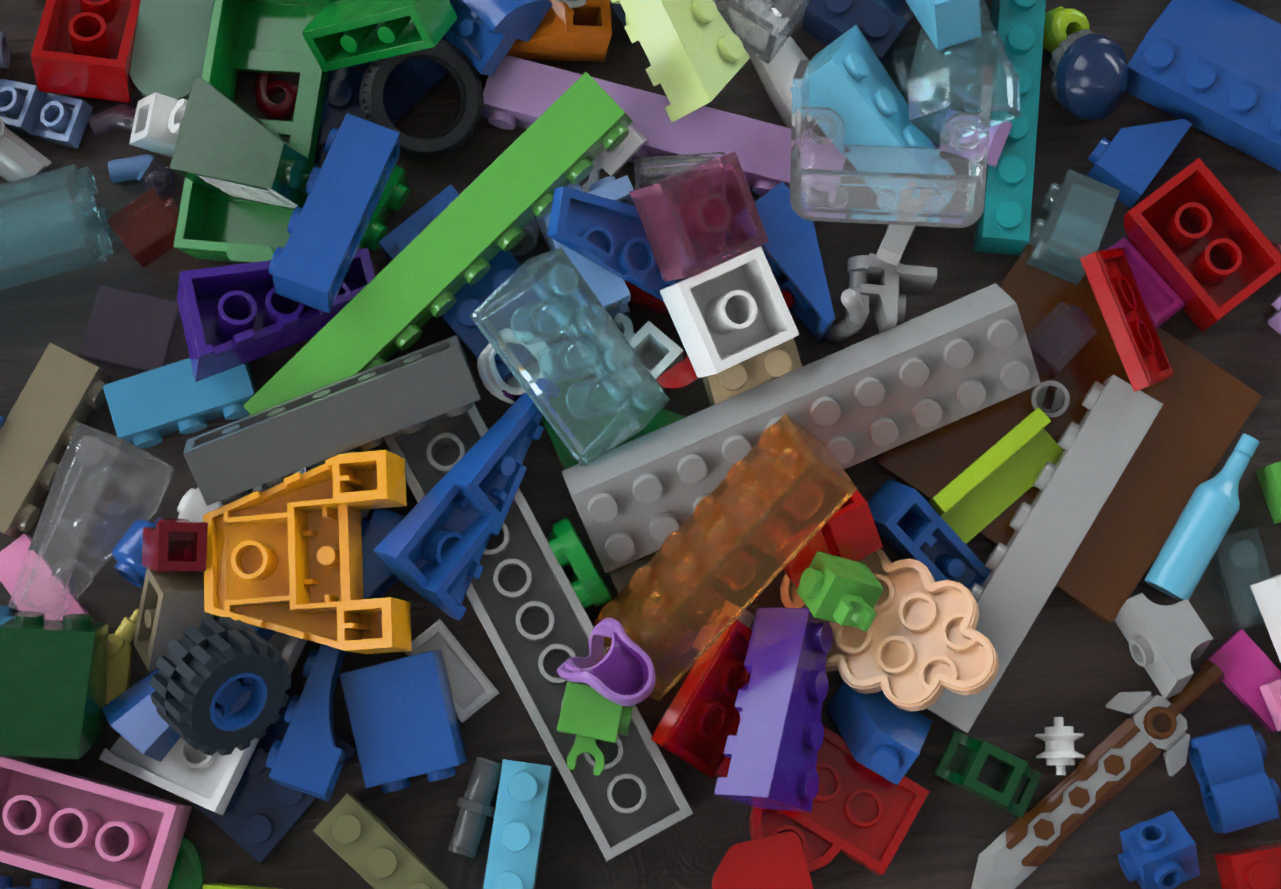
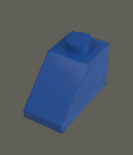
(1135, 157)
(879, 731)

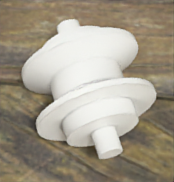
(1059, 745)

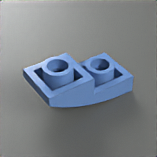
(43, 114)

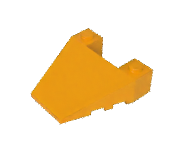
(296, 557)

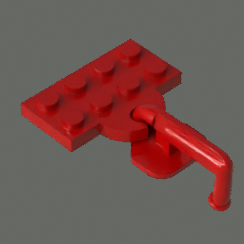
(850, 815)

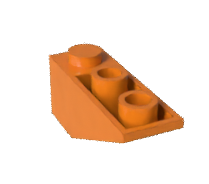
(569, 34)

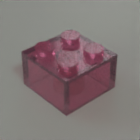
(699, 217)

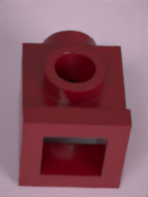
(175, 545)

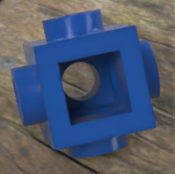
(1158, 853)

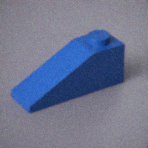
(920, 534)

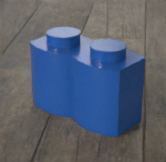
(1234, 778)

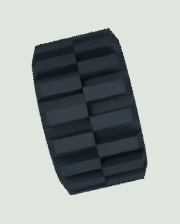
(220, 686)

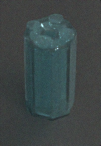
(51, 226)

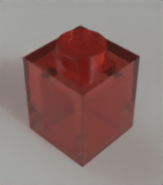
(147, 226)

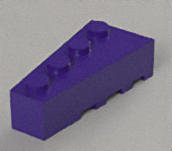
(238, 317)
(779, 713)

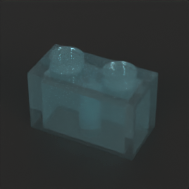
(1072, 225)

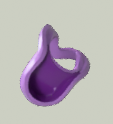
(622, 676)

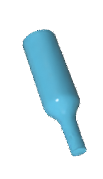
(1201, 527)

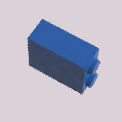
(404, 721)

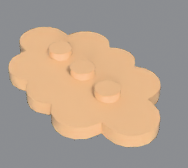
(917, 640)

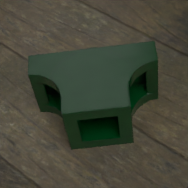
(988, 773)

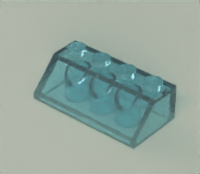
(569, 356)

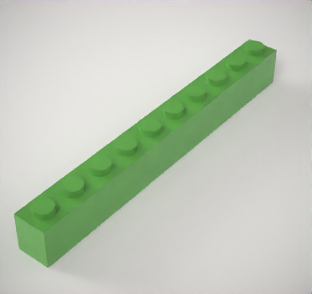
(456, 244)

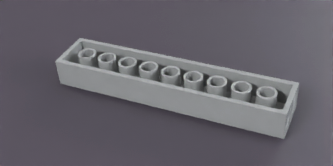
(850, 400)
(535, 629)

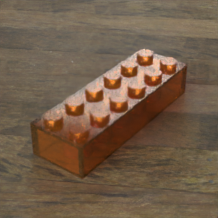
(730, 549)

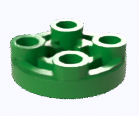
(570, 549)

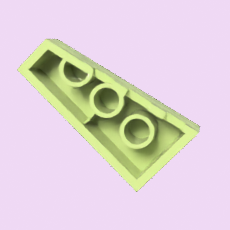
(687, 48)

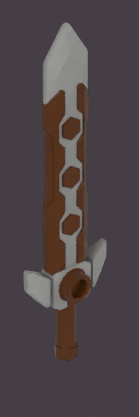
(1096, 779)

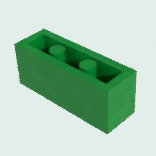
(372, 30)

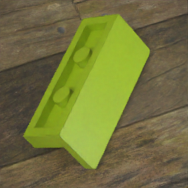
(997, 477)

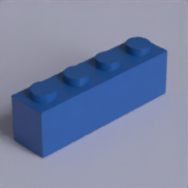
(335, 213)

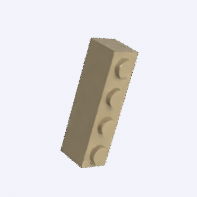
(39, 431)

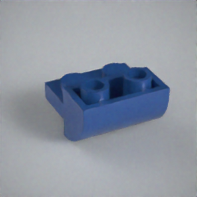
(490, 27)

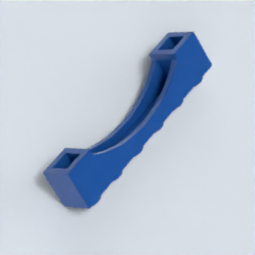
(308, 754)

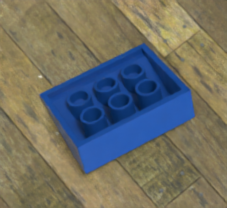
(1216, 71)

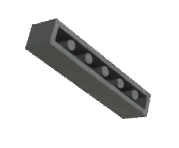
(332, 421)

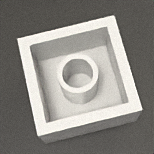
(729, 313)

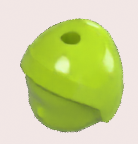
(1061, 23)

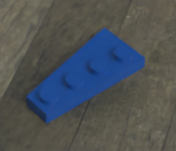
(606, 235)

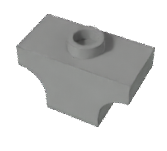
(1164, 640)

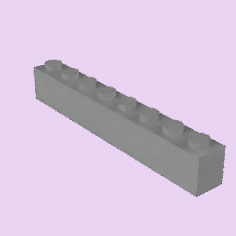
(1053, 527)

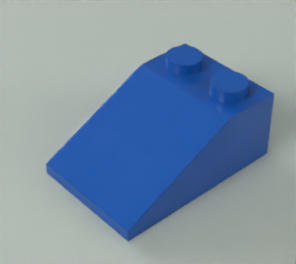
(796, 261)

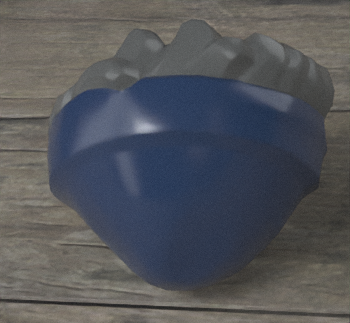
(1088, 75)

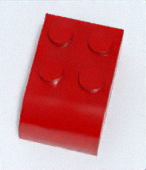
(1202, 244)

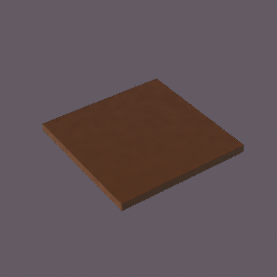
(1180, 450)

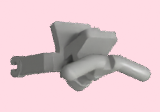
(881, 285)

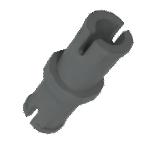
(475, 807)

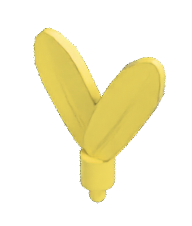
(120, 657)

